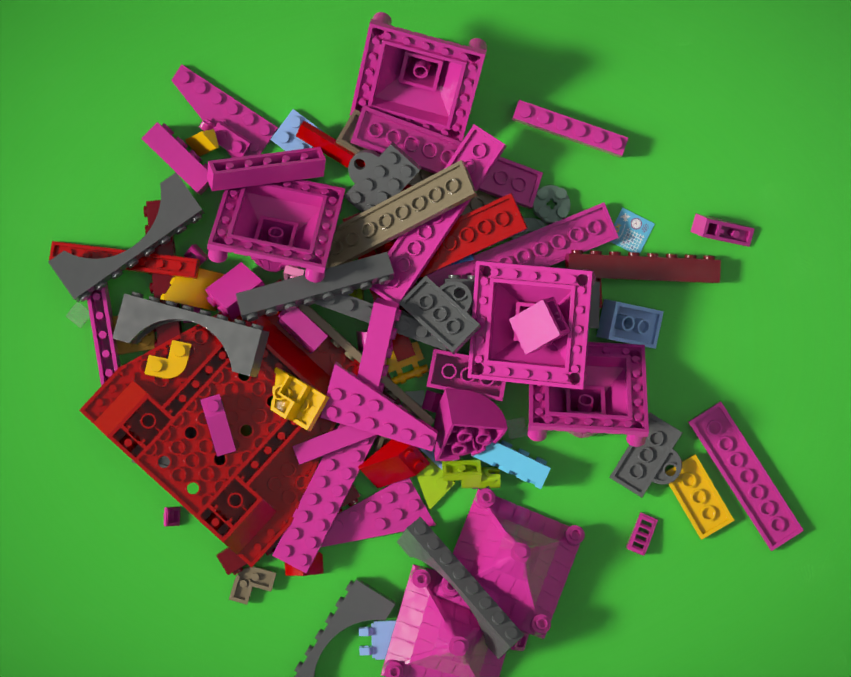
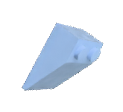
(629, 323)

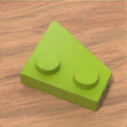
(432, 483)

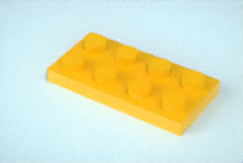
(699, 498)

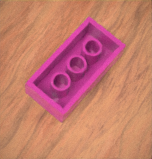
(176, 155)
(451, 371)

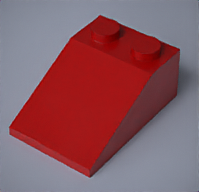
(393, 463)

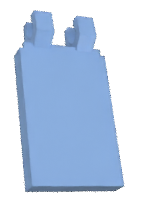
(381, 634)

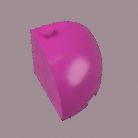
(466, 424)

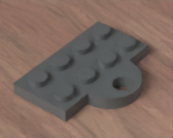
(381, 177)
(442, 312)
(648, 462)

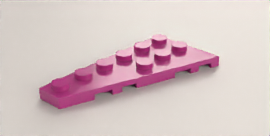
(218, 106)
(369, 410)
(380, 514)

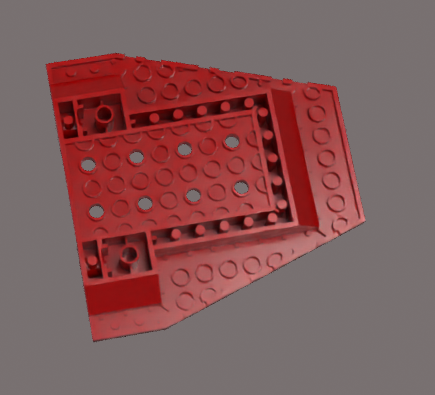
(261, 483)

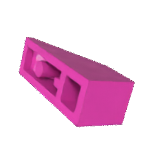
(722, 230)
(218, 425)

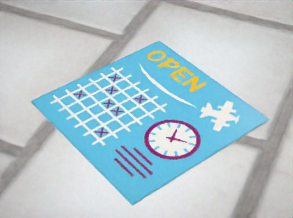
(632, 231)

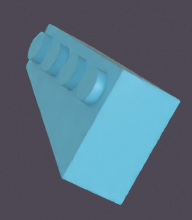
(515, 462)

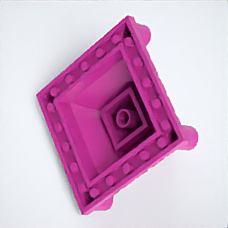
(418, 77)
(278, 225)
(509, 289)
(609, 403)
(516, 559)
(436, 635)

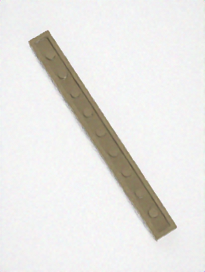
(353, 353)

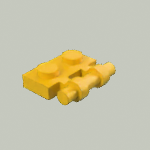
(417, 371)

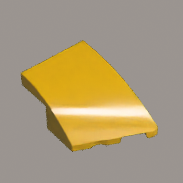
(192, 291)
(296, 400)

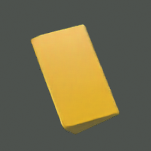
(203, 142)

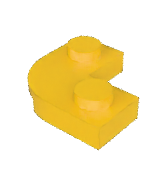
(172, 366)

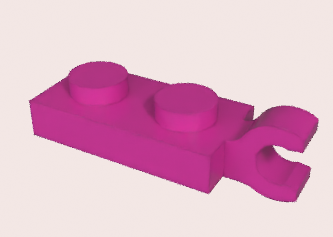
(227, 137)

